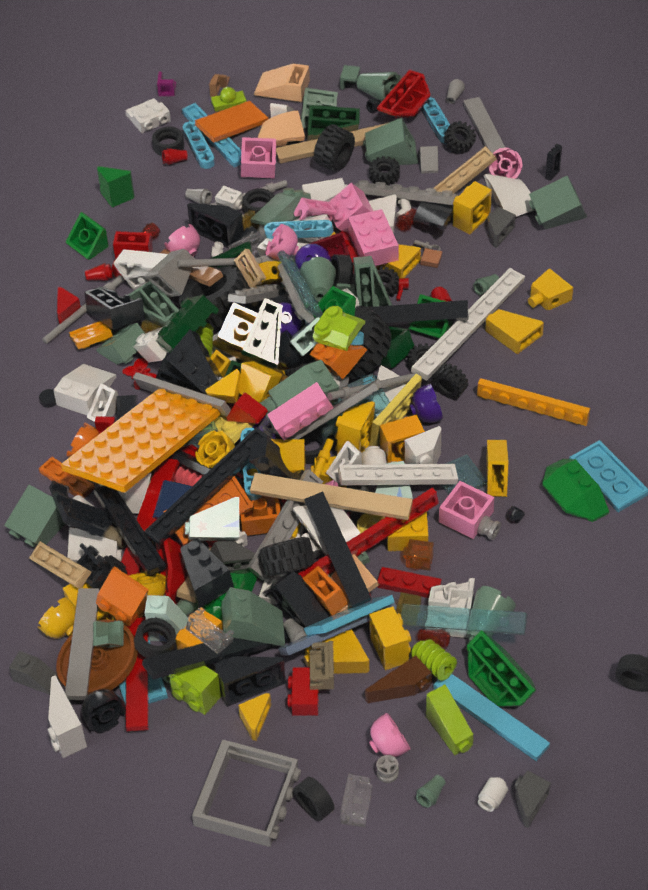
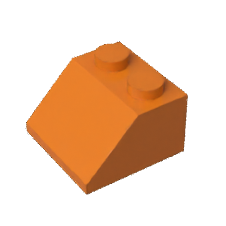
(337, 360)
(261, 517)
(122, 597)

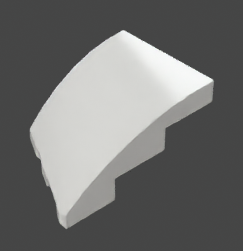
(509, 194)
(345, 524)
(453, 596)

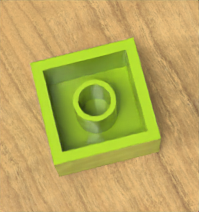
(196, 687)

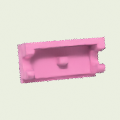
(312, 207)

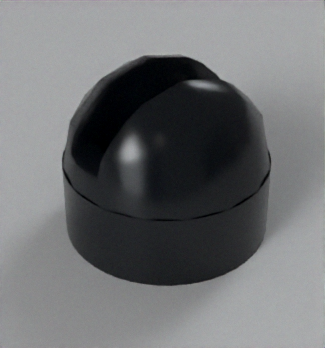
(372, 105)
(515, 514)

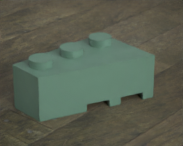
(369, 284)
(156, 304)

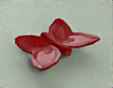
(139, 367)

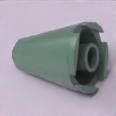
(378, 83)
(318, 275)
(490, 599)

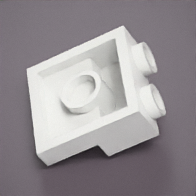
(148, 115)

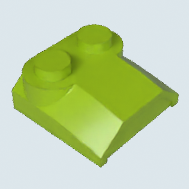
(337, 328)

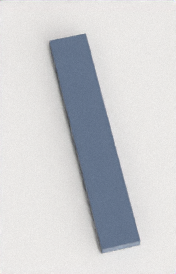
(307, 641)

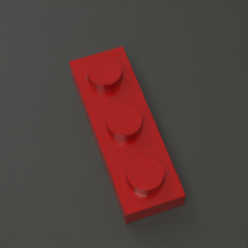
(407, 582)

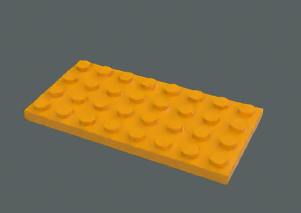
(140, 440)

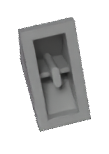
(429, 159)

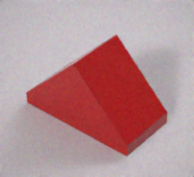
(66, 304)
(247, 410)

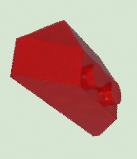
(406, 96)
(175, 569)

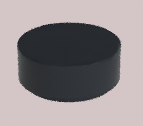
(47, 398)

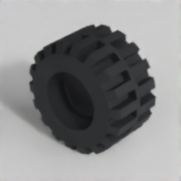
(334, 148)
(287, 556)

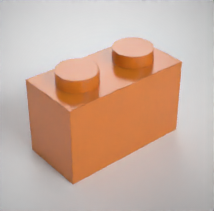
(326, 590)

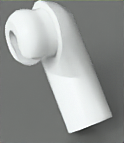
(405, 206)
(217, 249)

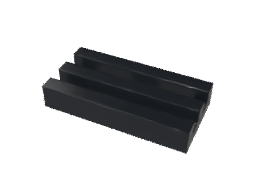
(553, 162)

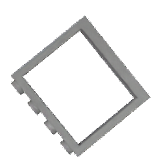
(253, 756)

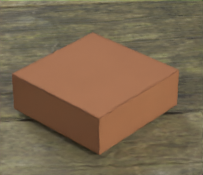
(431, 258)

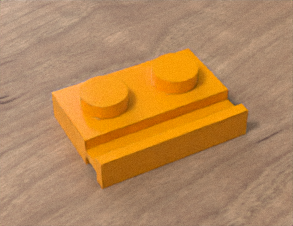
(90, 334)

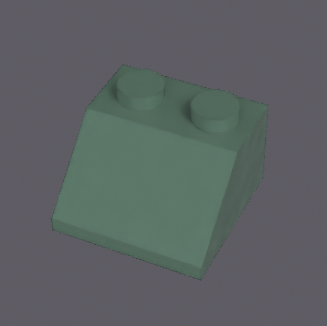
(120, 346)

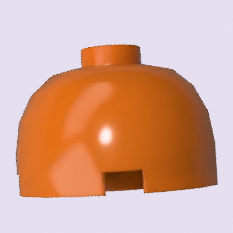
(83, 437)

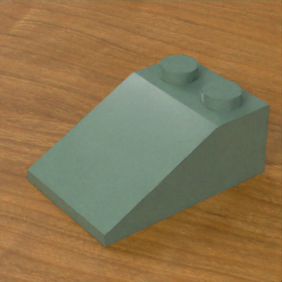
(280, 207)
(302, 380)
(252, 617)

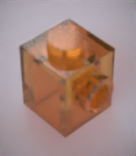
(419, 554)

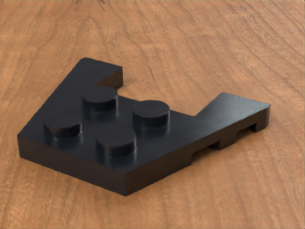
(79, 514)

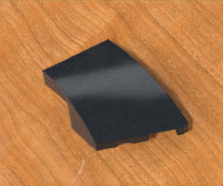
(434, 214)

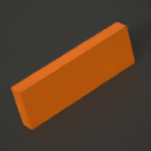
(77, 485)

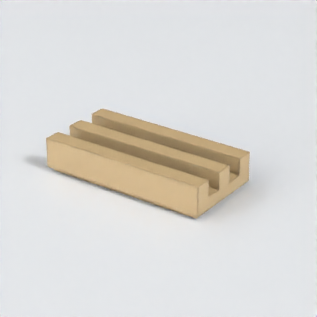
(251, 266)

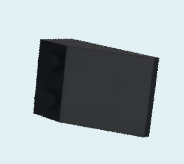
(216, 222)
(248, 676)

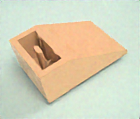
(284, 82)

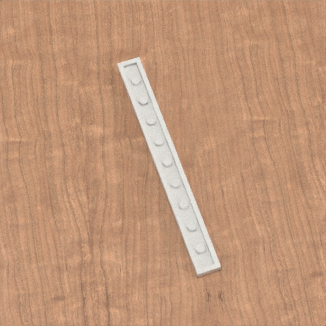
(463, 329)

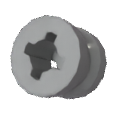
(489, 527)
(390, 764)

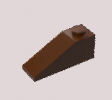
(402, 682)

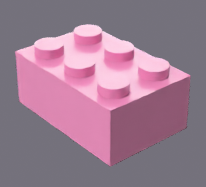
(373, 237)

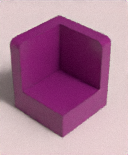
(165, 87)

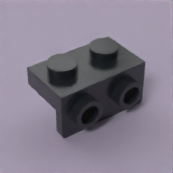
(95, 564)

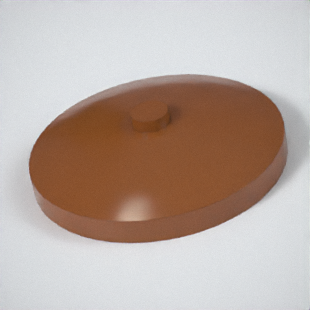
(108, 666)

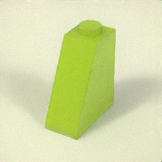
(448, 720)

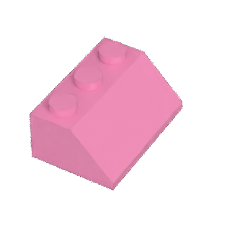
(300, 411)

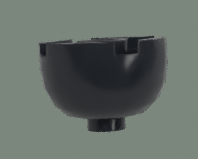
(288, 354)
(102, 710)

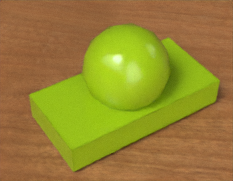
(227, 99)

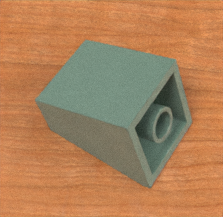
(392, 141)
(557, 204)
(35, 517)

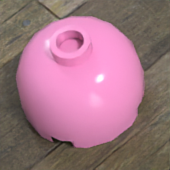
(507, 163)
(185, 239)
(285, 240)
(387, 737)

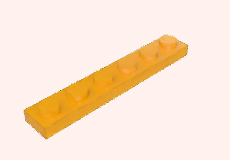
(533, 402)

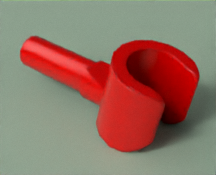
(403, 284)

